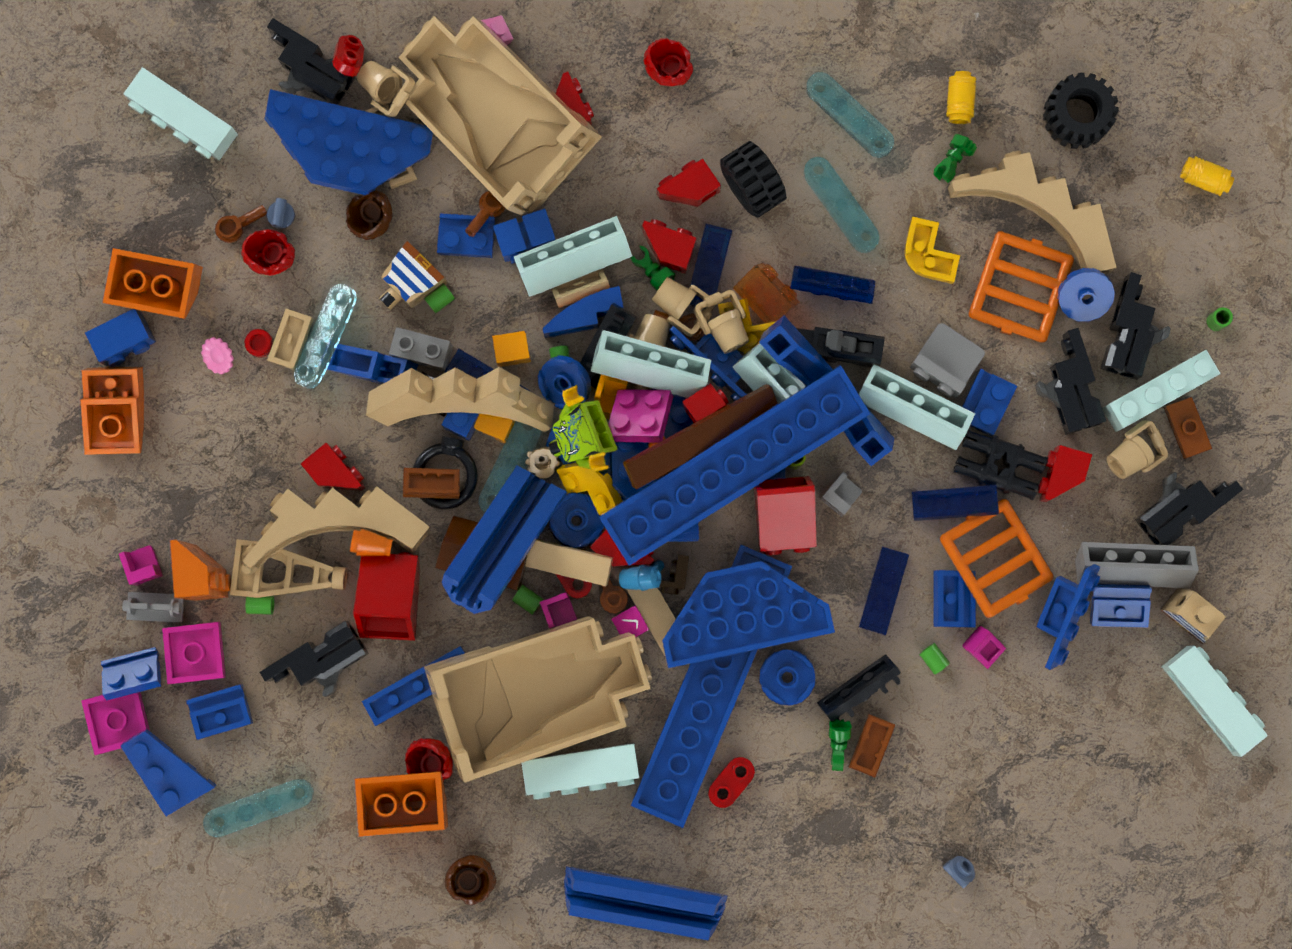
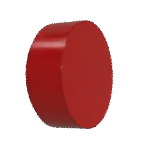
(258, 343)

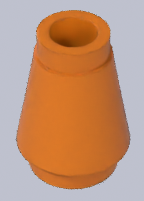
(370, 544)

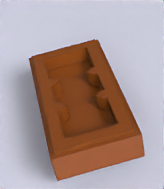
(1187, 427)
(431, 483)
(871, 745)

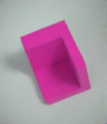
(140, 565)
(558, 610)

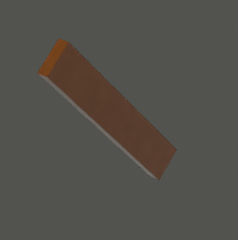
(697, 437)

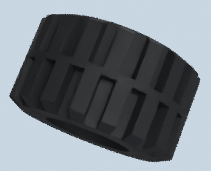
(1090, 91)
(753, 179)

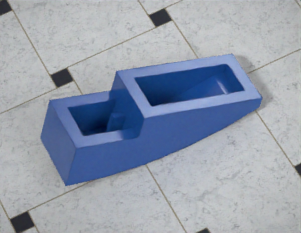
(583, 313)
(368, 364)

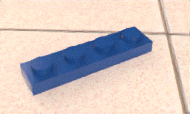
(402, 693)

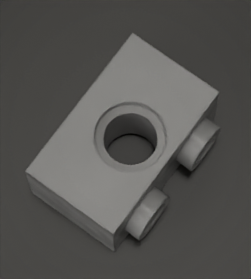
(421, 349)

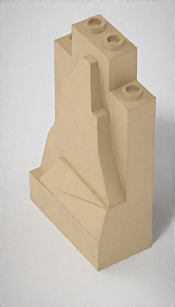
(494, 113)
(535, 695)

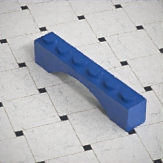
(801, 359)

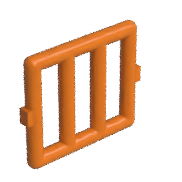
(984, 288)
(976, 586)

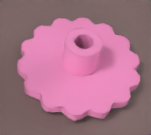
(217, 355)

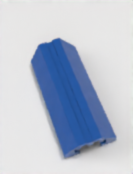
(501, 541)
(642, 903)

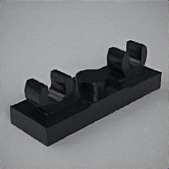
(616, 321)
(859, 688)

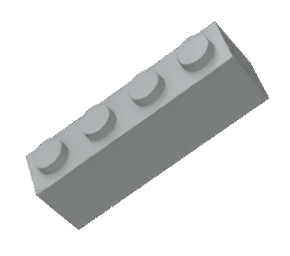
(1139, 564)

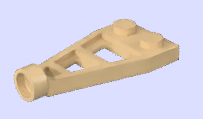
(250, 584)

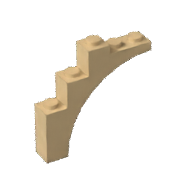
(1017, 182)
(455, 392)
(334, 513)

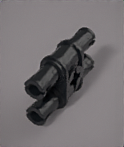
(1013, 456)

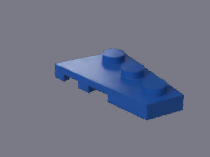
(165, 773)

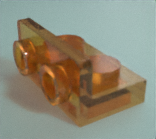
(766, 293)

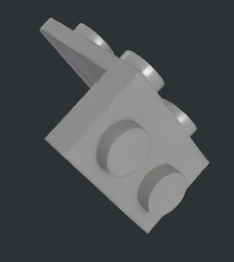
(947, 360)

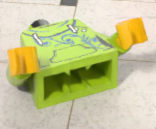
(582, 432)

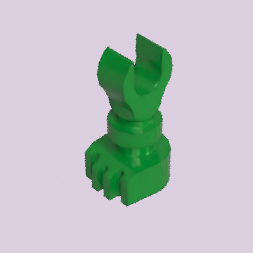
(960, 146)
(653, 269)
(840, 734)

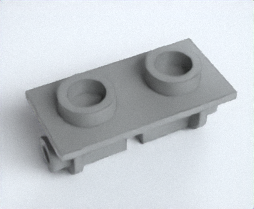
(153, 607)

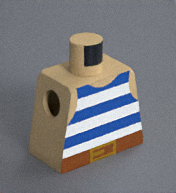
(410, 278)
(1194, 614)

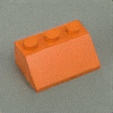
(152, 283)
(197, 574)
(401, 804)

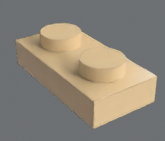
(575, 290)
(290, 339)

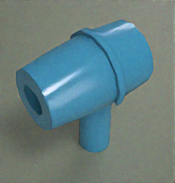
(642, 576)

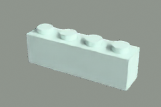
(180, 114)
(573, 256)
(650, 364)
(760, 368)
(1161, 390)
(915, 407)
(1215, 701)
(580, 769)

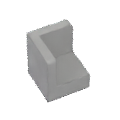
(841, 494)

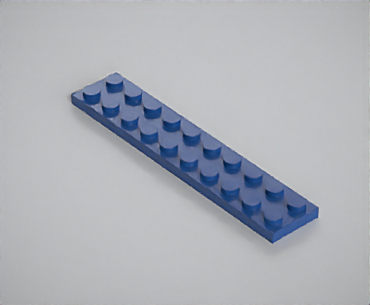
(734, 465)
(696, 724)

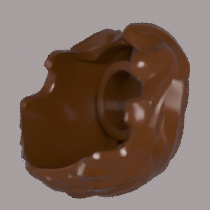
(369, 215)
(470, 879)

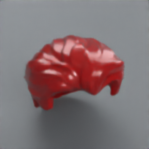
(668, 62)
(268, 252)
(429, 756)

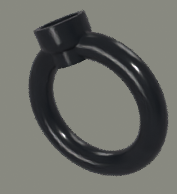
(450, 447)

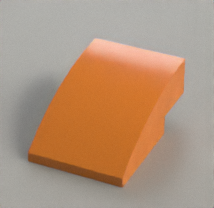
(112, 410)

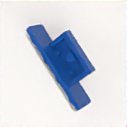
(721, 363)
(1062, 611)

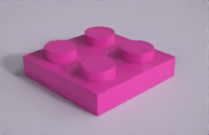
(640, 415)
(193, 653)
(114, 720)

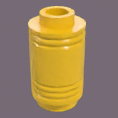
(961, 97)
(1207, 175)

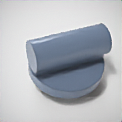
(280, 214)
(960, 870)

